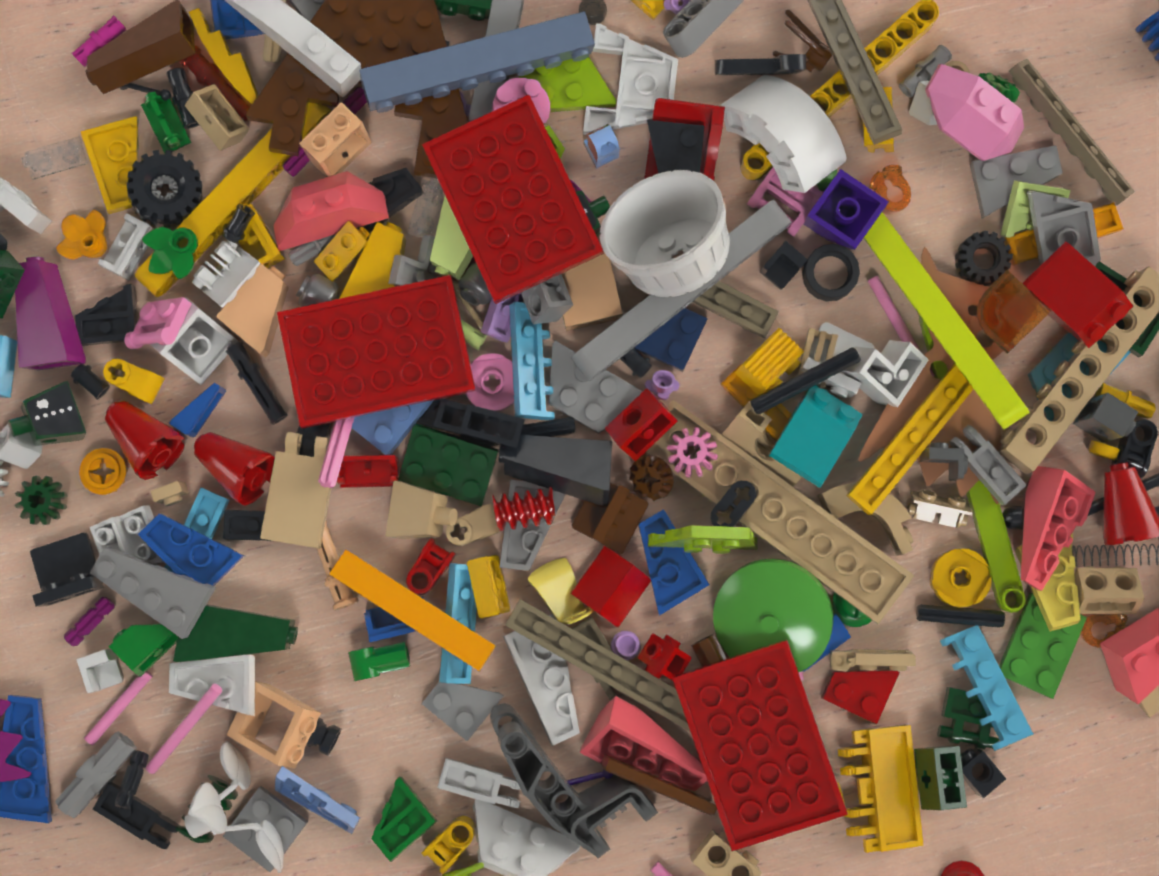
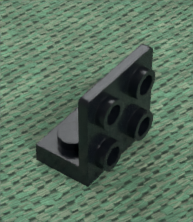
(64, 570)

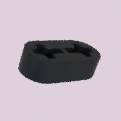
(727, 501)

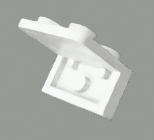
(840, 384)

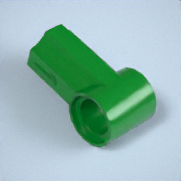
(372, 661)

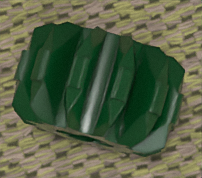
(29, 500)

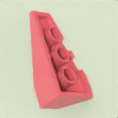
(637, 740)

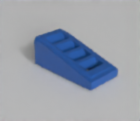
(195, 415)

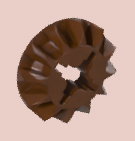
(658, 469)

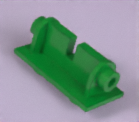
(165, 122)

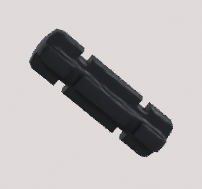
(131, 780)

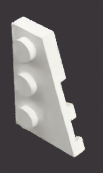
(231, 673)

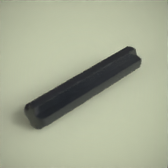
(960, 615)

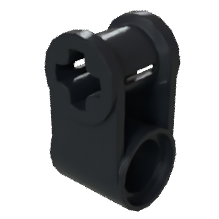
(1138, 451)

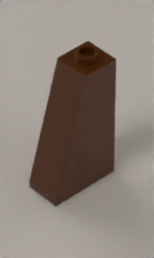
(143, 49)

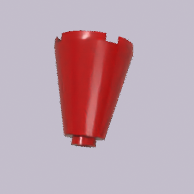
(143, 439)
(235, 466)
(1127, 507)

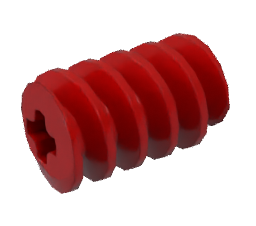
(524, 509)

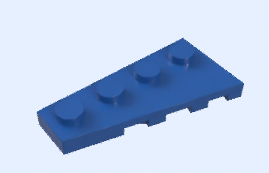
(30, 796)

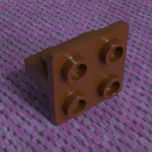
(613, 523)

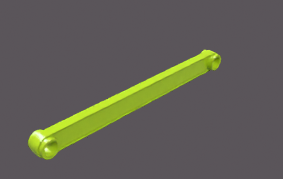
(989, 525)

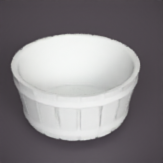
(658, 221)

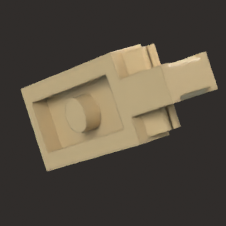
(871, 658)

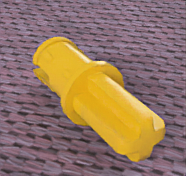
(1145, 408)

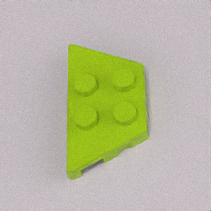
(573, 86)
(695, 538)

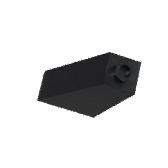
(565, 464)

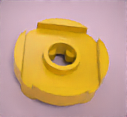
(977, 574)

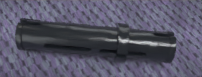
(250, 373)

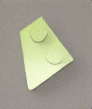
(1018, 210)

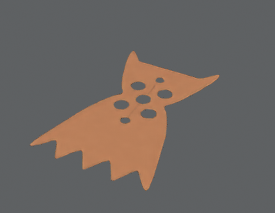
(971, 412)

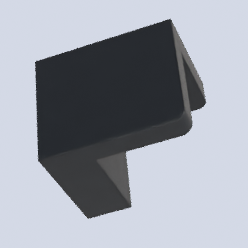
(783, 265)

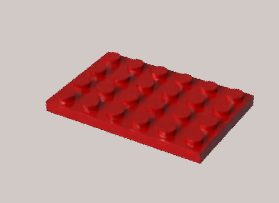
(512, 199)
(376, 351)
(759, 745)

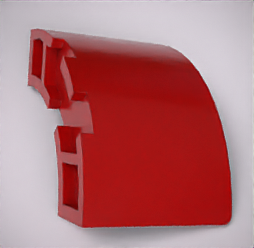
(696, 114)

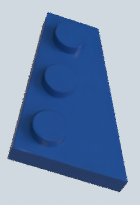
(671, 570)

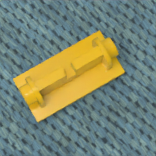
(341, 250)

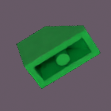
(142, 645)

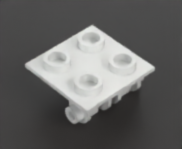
(228, 276)

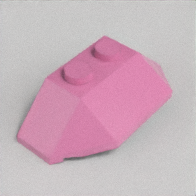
(974, 113)

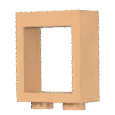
(332, 137)
(291, 750)

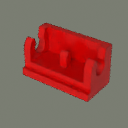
(368, 471)

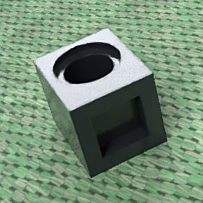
(991, 775)

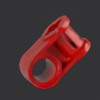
(430, 566)

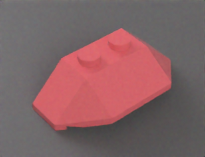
(325, 207)

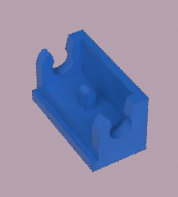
(384, 625)

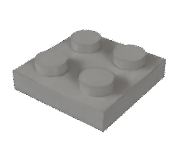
(267, 807)

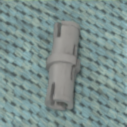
(924, 70)

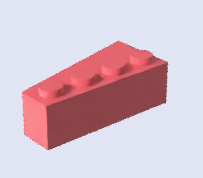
(1134, 657)

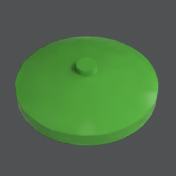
(770, 604)

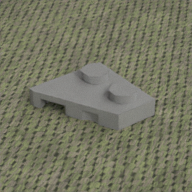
(461, 706)

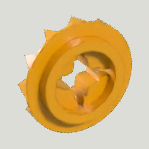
(94, 461)

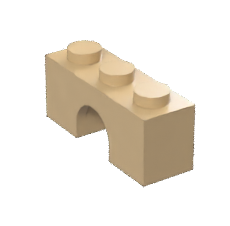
(748, 434)

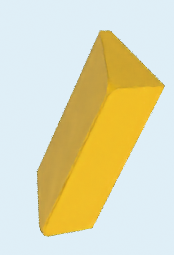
(488, 586)

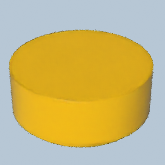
(1103, 450)

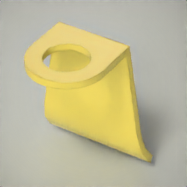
(554, 584)

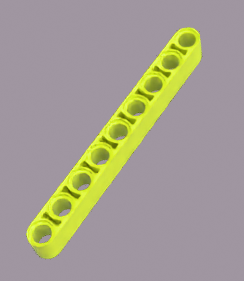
(945, 323)

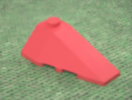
(1052, 511)

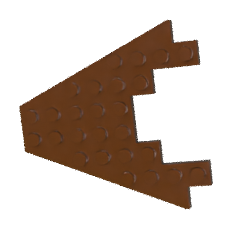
(373, 35)

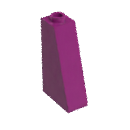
(44, 319)

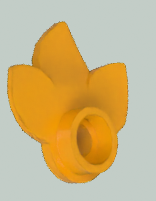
(80, 234)

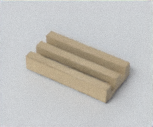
(822, 337)

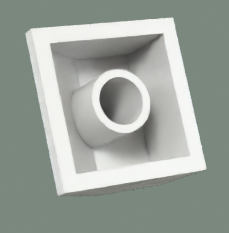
(198, 346)

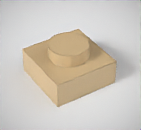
(170, 493)

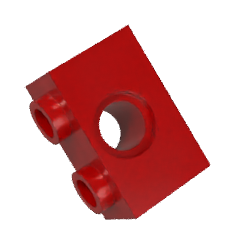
(641, 424)

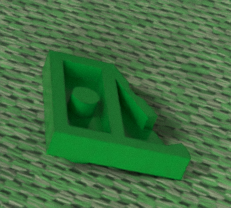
(402, 821)

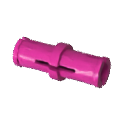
(104, 35)

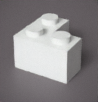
(887, 374)

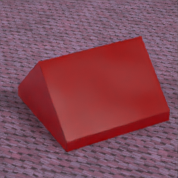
(611, 586)

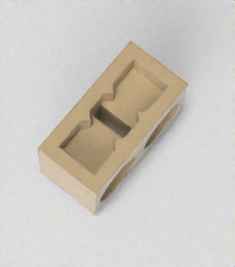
(1108, 590)
(727, 862)

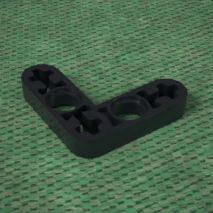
(771, 66)

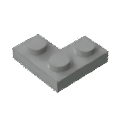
(409, 270)

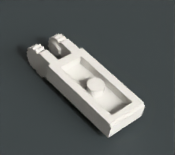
(476, 783)

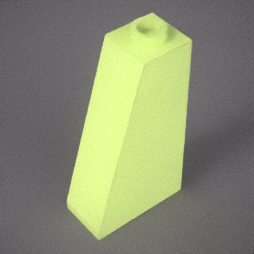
(450, 250)

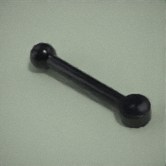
(165, 94)

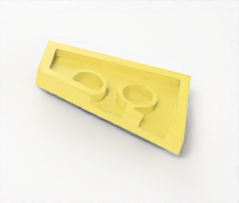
(1060, 595)

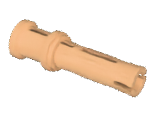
(340, 593)

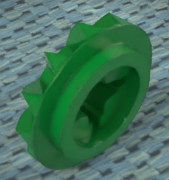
(1002, 85)

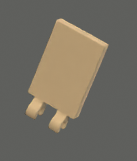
(295, 498)

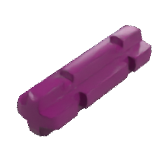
(89, 621)

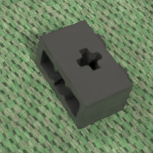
(1106, 418)

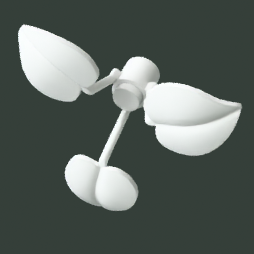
(208, 814)

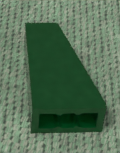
(234, 633)

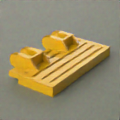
(889, 788)

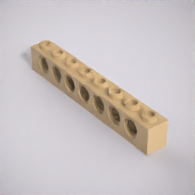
(1083, 387)

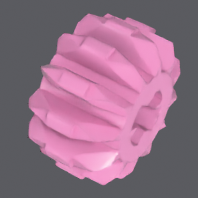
(682, 449)

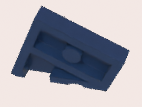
(674, 340)

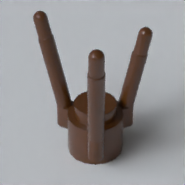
(818, 53)

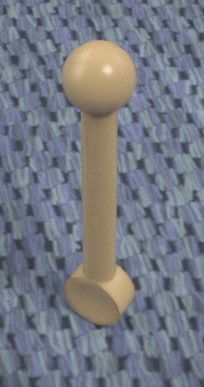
(479, 321)

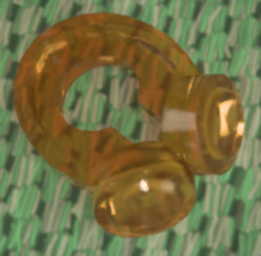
(894, 174)
(1117, 619)

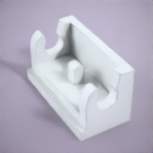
(127, 248)

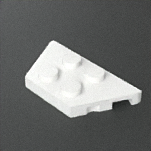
(518, 845)

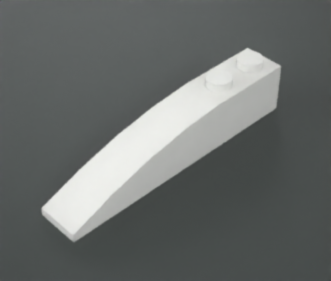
(303, 42)

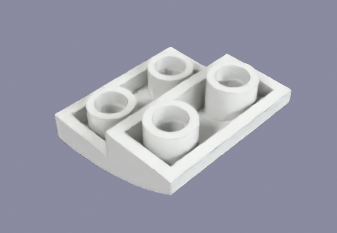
(122, 534)

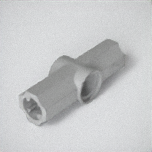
(95, 774)

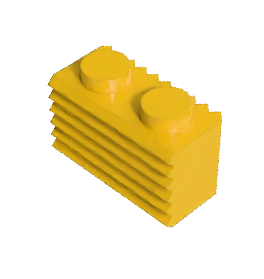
(769, 362)

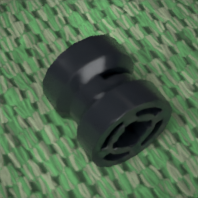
(324, 737)

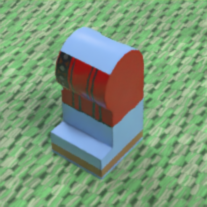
(602, 146)

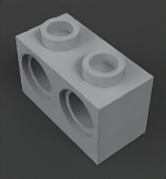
(547, 300)

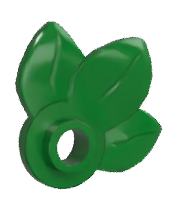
(168, 254)

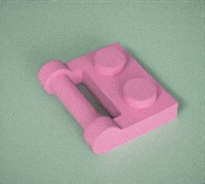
(797, 201)
(158, 323)

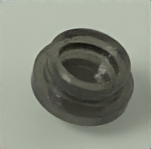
(595, 10)

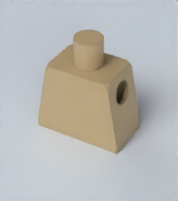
(417, 513)

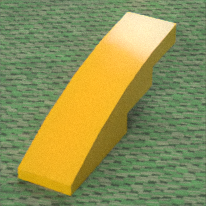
(231, 66)

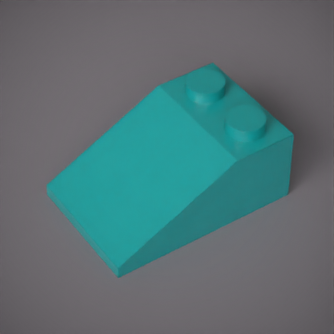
(815, 435)

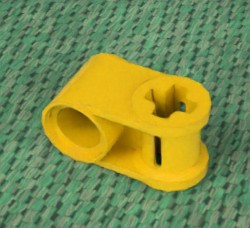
(136, 381)
(447, 846)

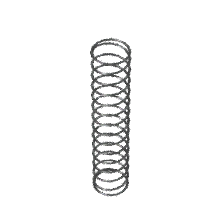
(1123, 551)

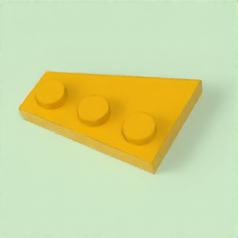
(112, 153)

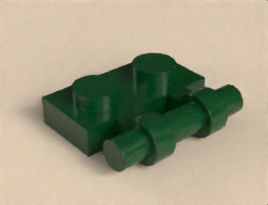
(965, 709)

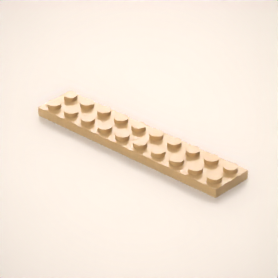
(792, 522)

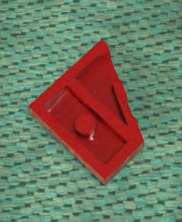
(861, 691)

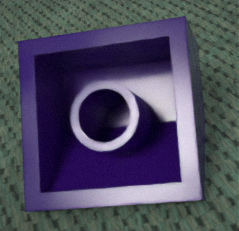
(845, 211)

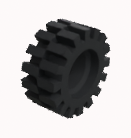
(988, 242)

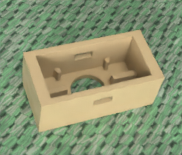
(225, 128)

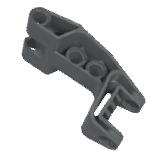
(581, 811)

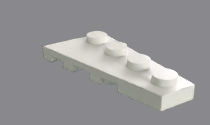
(547, 685)

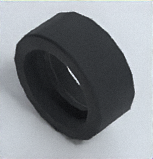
(852, 268)

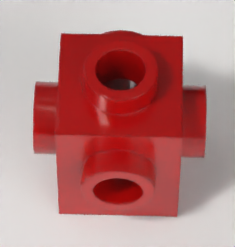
(664, 657)

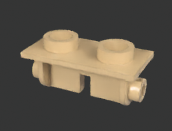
(928, 504)

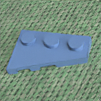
(315, 800)

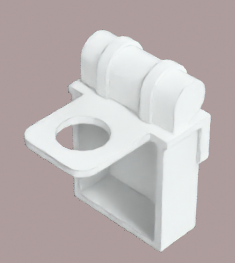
(22, 207)

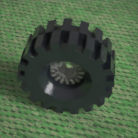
(153, 174)

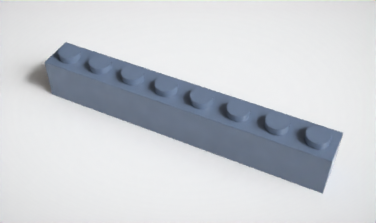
(476, 62)

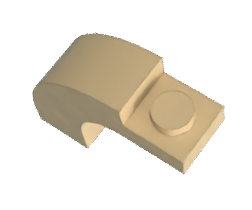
(889, 514)

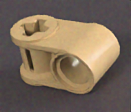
(479, 524)

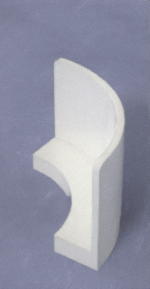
(790, 127)

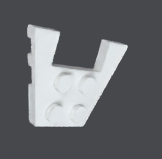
(643, 79)

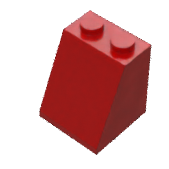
(1078, 295)

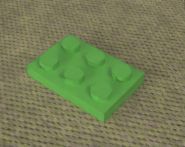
(1036, 655)

